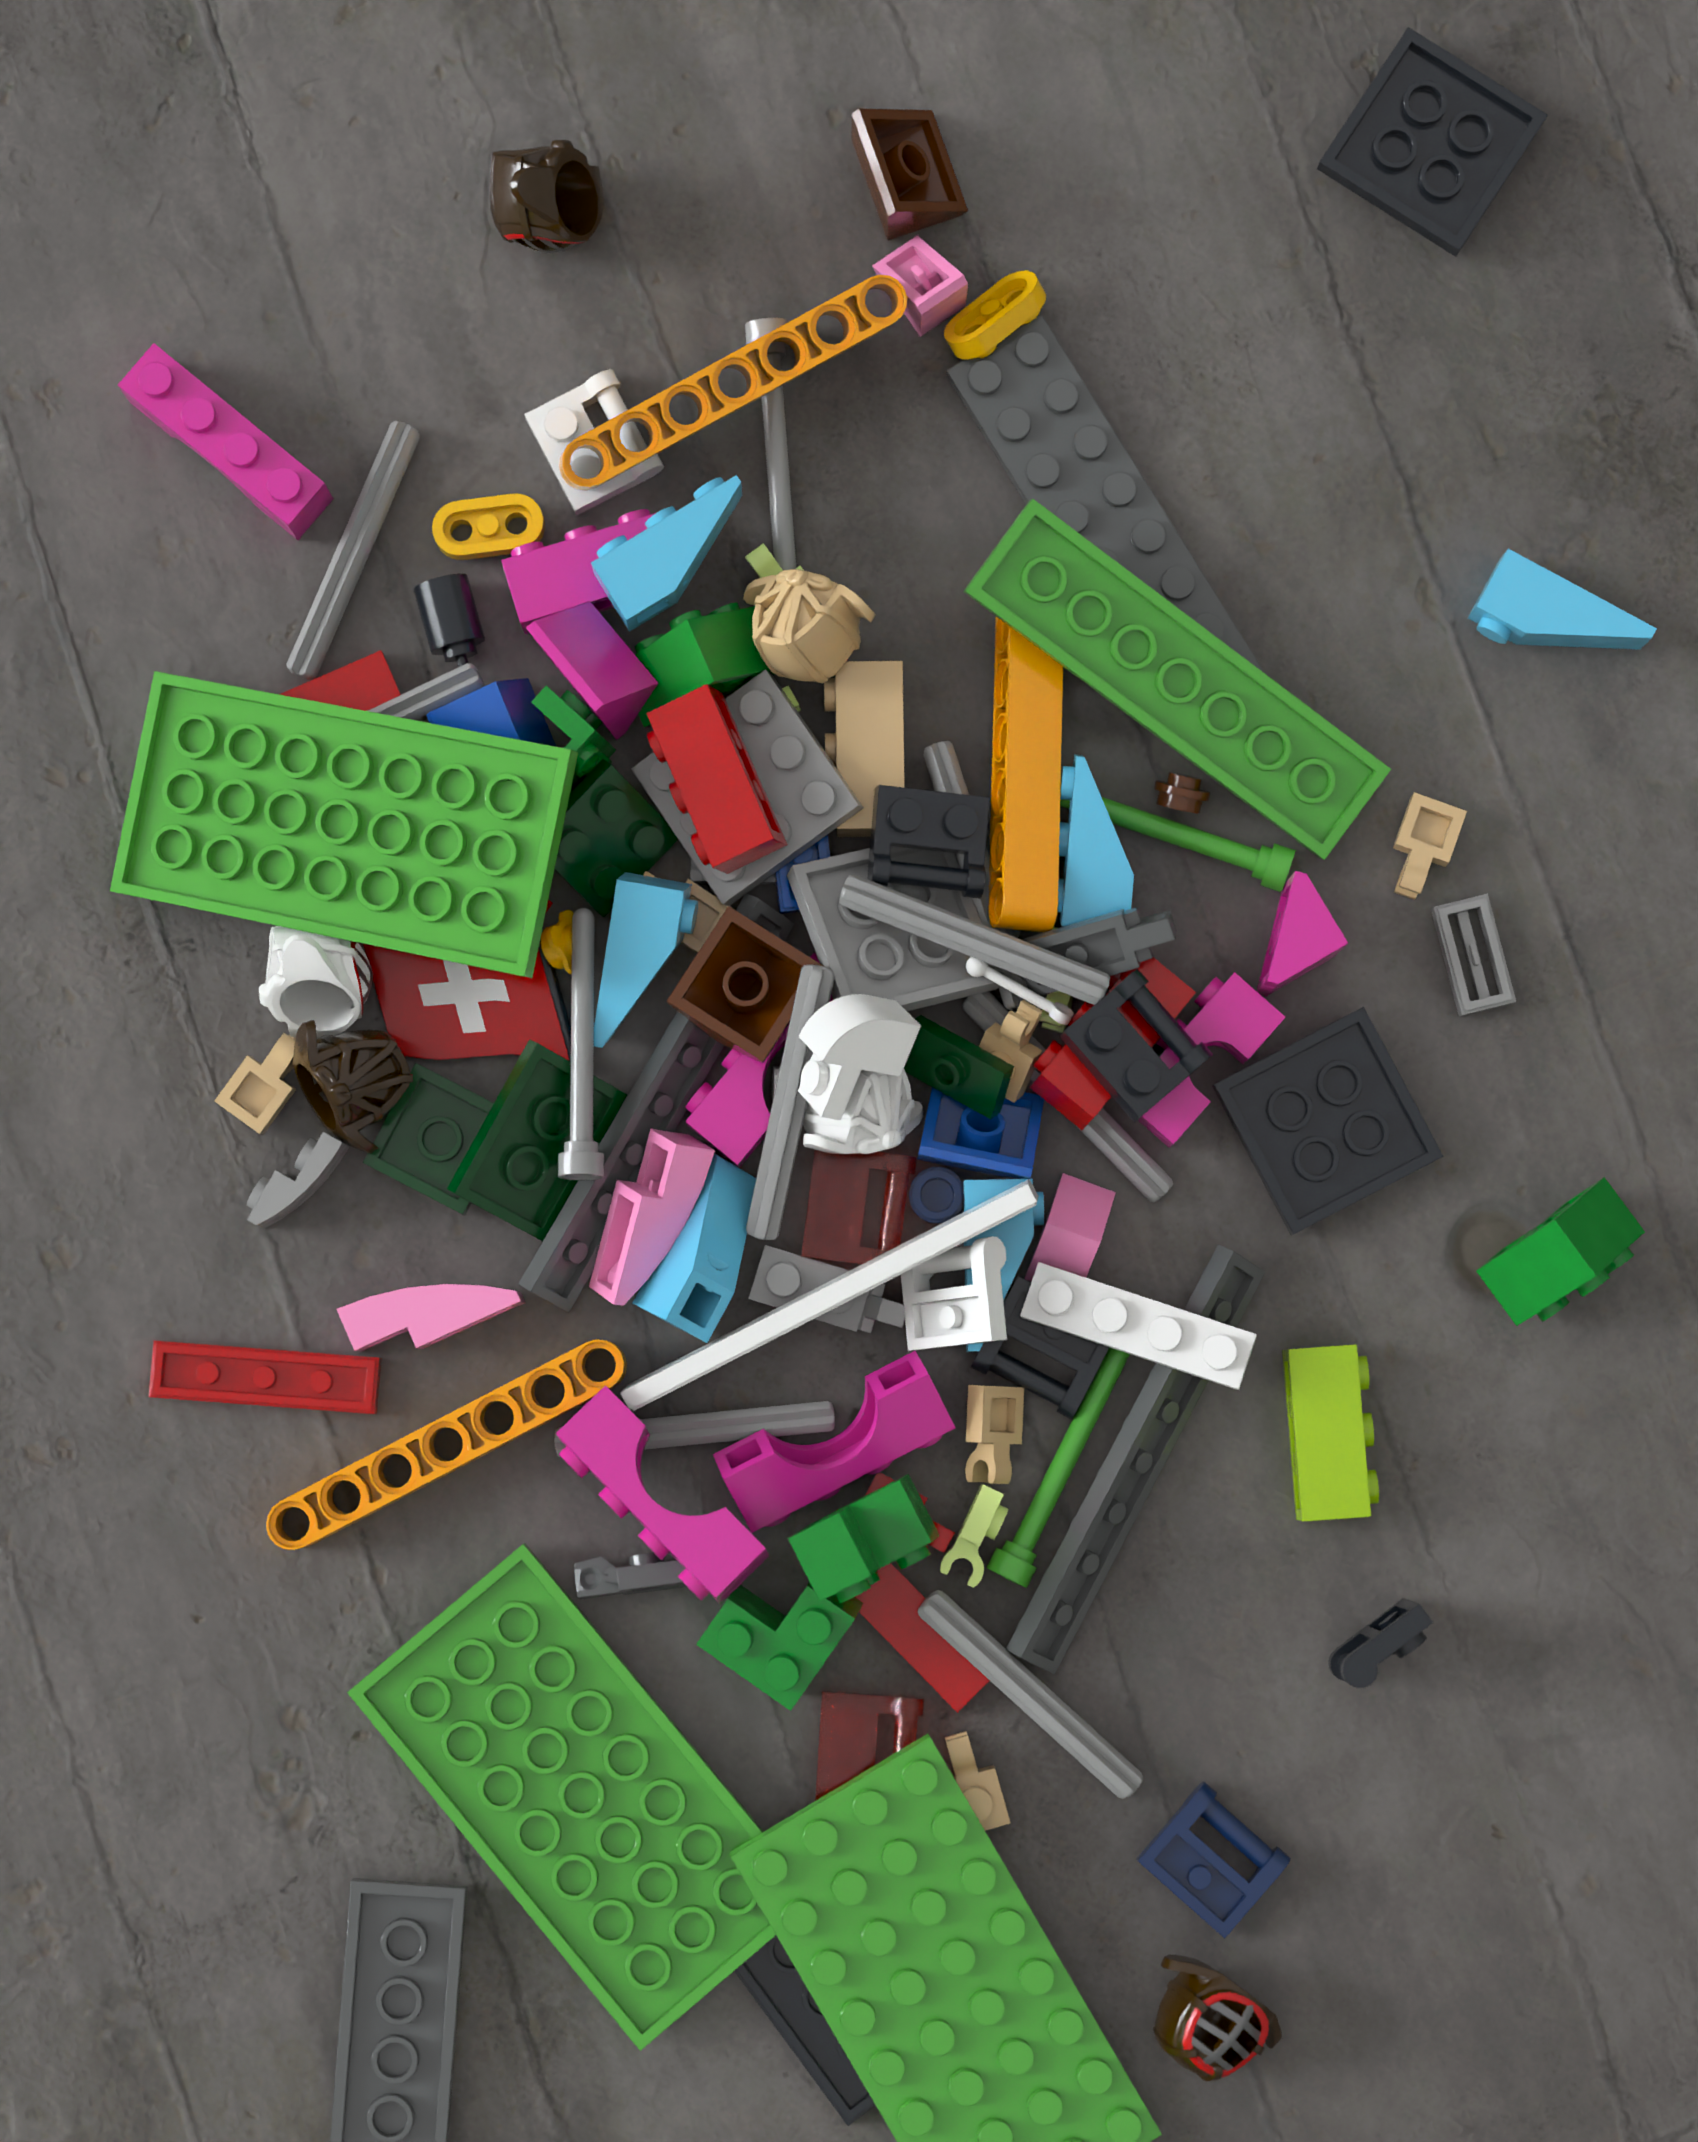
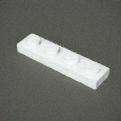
(1138, 1326)

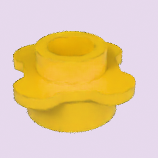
(557, 942)

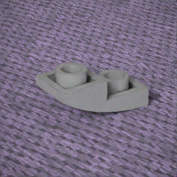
(282, 1195)

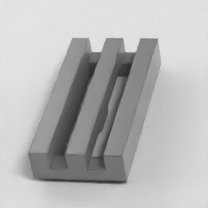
(1453, 966)

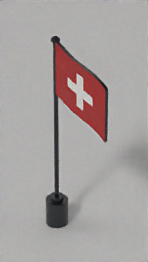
(442, 1005)

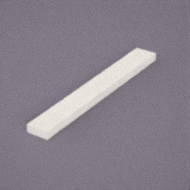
(830, 1295)

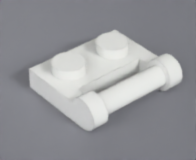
(565, 419)
(956, 1313)

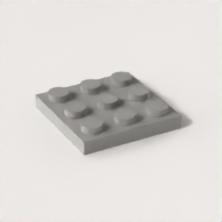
(794, 772)
(874, 955)

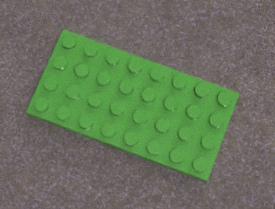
(344, 823)
(574, 1792)
(936, 1965)

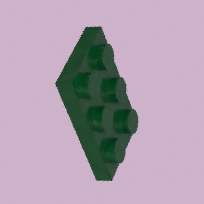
(516, 1150)

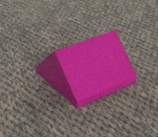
(596, 664)
(1300, 937)

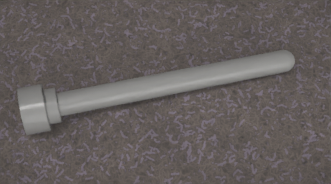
(776, 449)
(581, 1153)

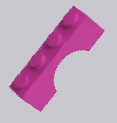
(226, 440)
(735, 1111)
(779, 1477)
(711, 1546)

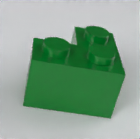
(701, 652)
(1562, 1254)
(857, 1540)
(775, 1649)

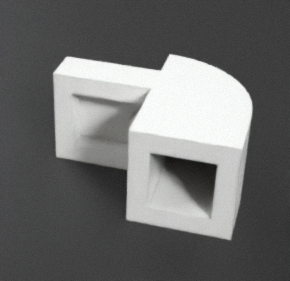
(851, 1037)

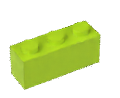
(1329, 1433)

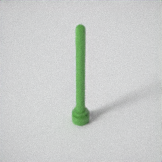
(1267, 864)
(1017, 1557)

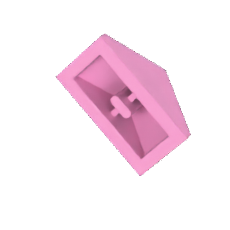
(930, 282)
(1073, 1227)

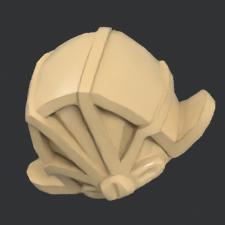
(805, 623)

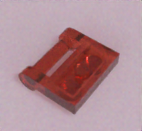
(839, 1205)
(850, 1733)

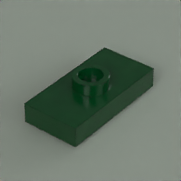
(959, 1068)

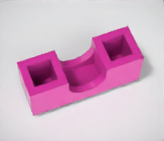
(1230, 1019)

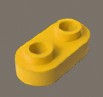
(995, 315)
(489, 525)

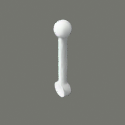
(1057, 1011)

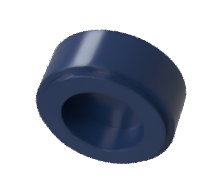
(936, 1195)

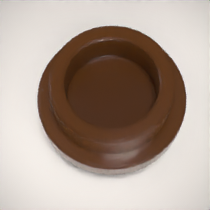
(1181, 793)

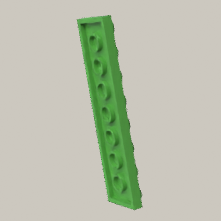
(1176, 679)

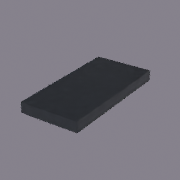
(792, 2010)

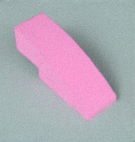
(649, 1213)
(425, 1311)

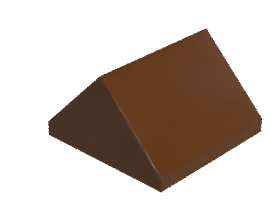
(906, 169)
(741, 986)

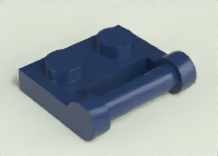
(1200, 1874)

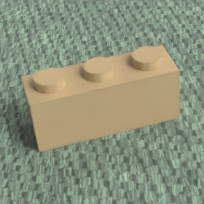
(868, 733)

